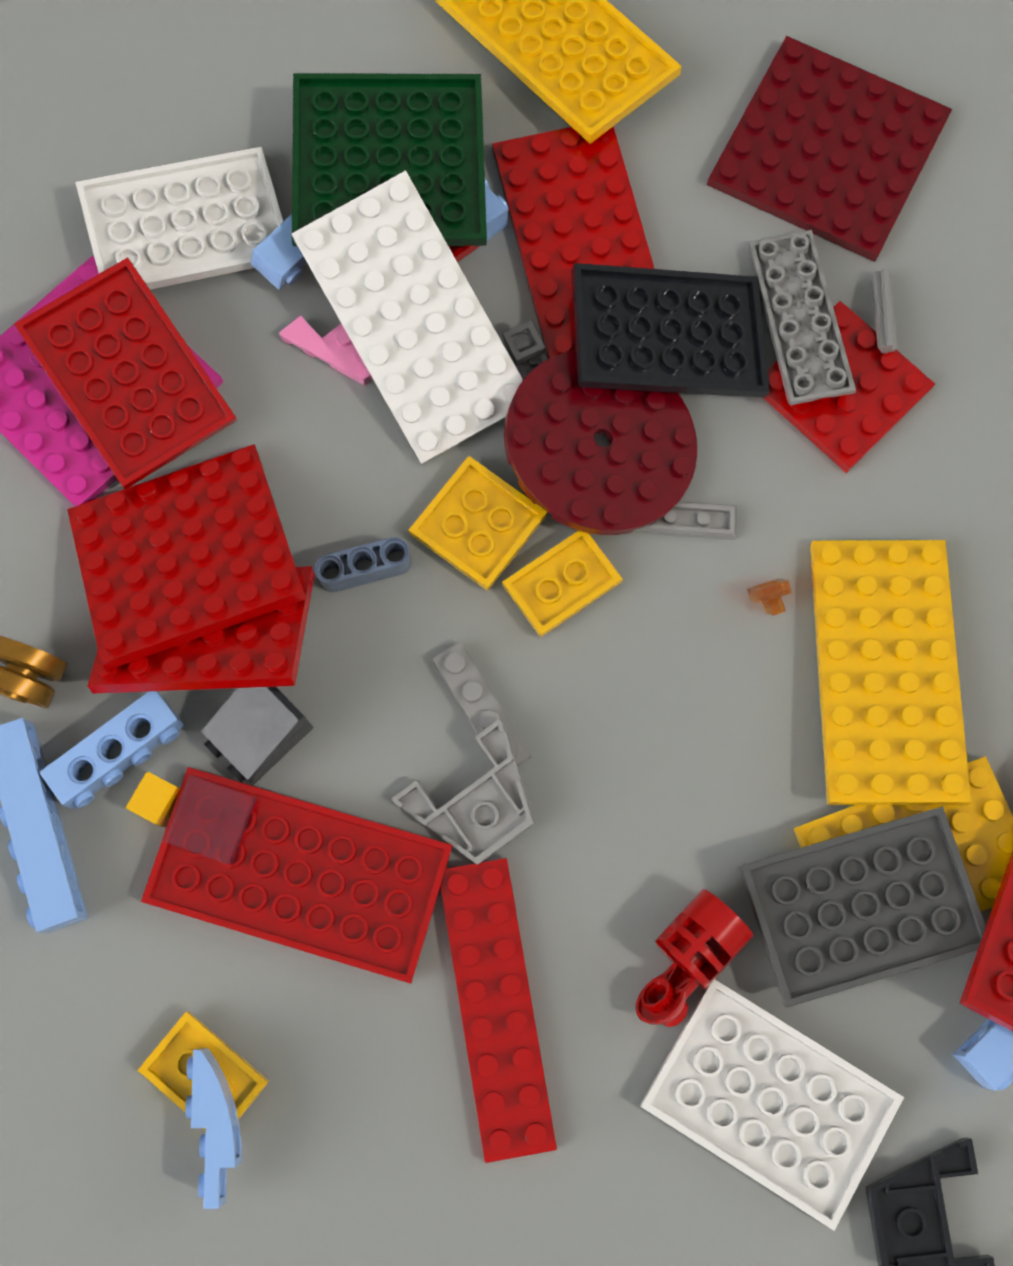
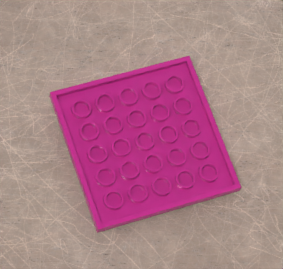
(41, 421)

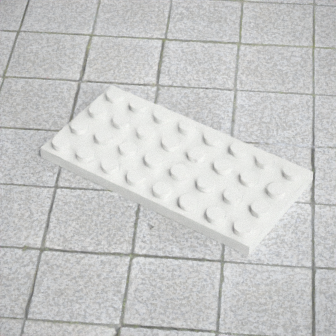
(411, 316)

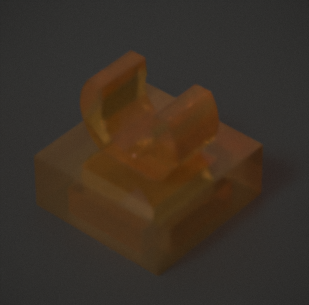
(770, 595)

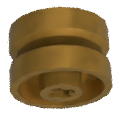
(23, 668)

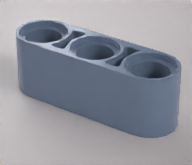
(347, 559)

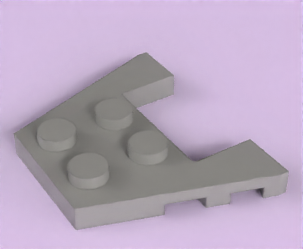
(485, 812)

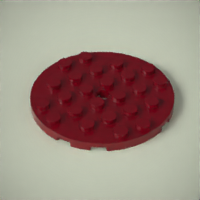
(590, 485)

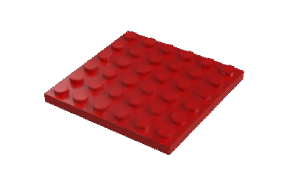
(183, 557)

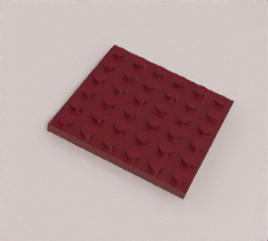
(829, 148)

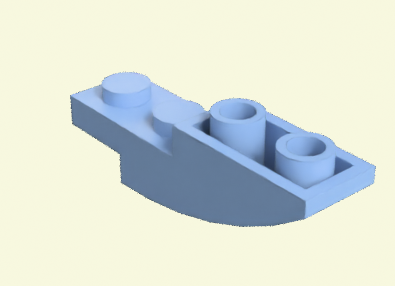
(213, 1108)

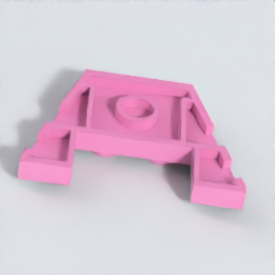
(333, 348)

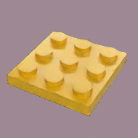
(478, 523)

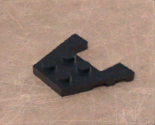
(911, 1212)

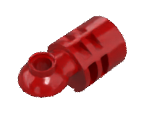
(700, 947)

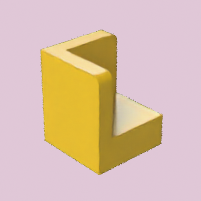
(154, 799)

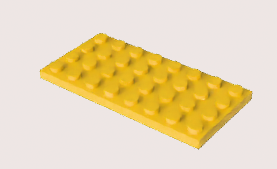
(572, 55)
(888, 673)

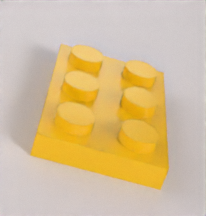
(562, 582)
(168, 1064)

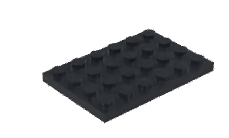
(668, 331)

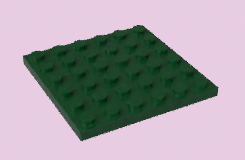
(372, 127)

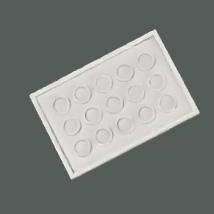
(182, 216)
(772, 1103)

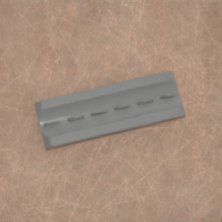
(801, 318)

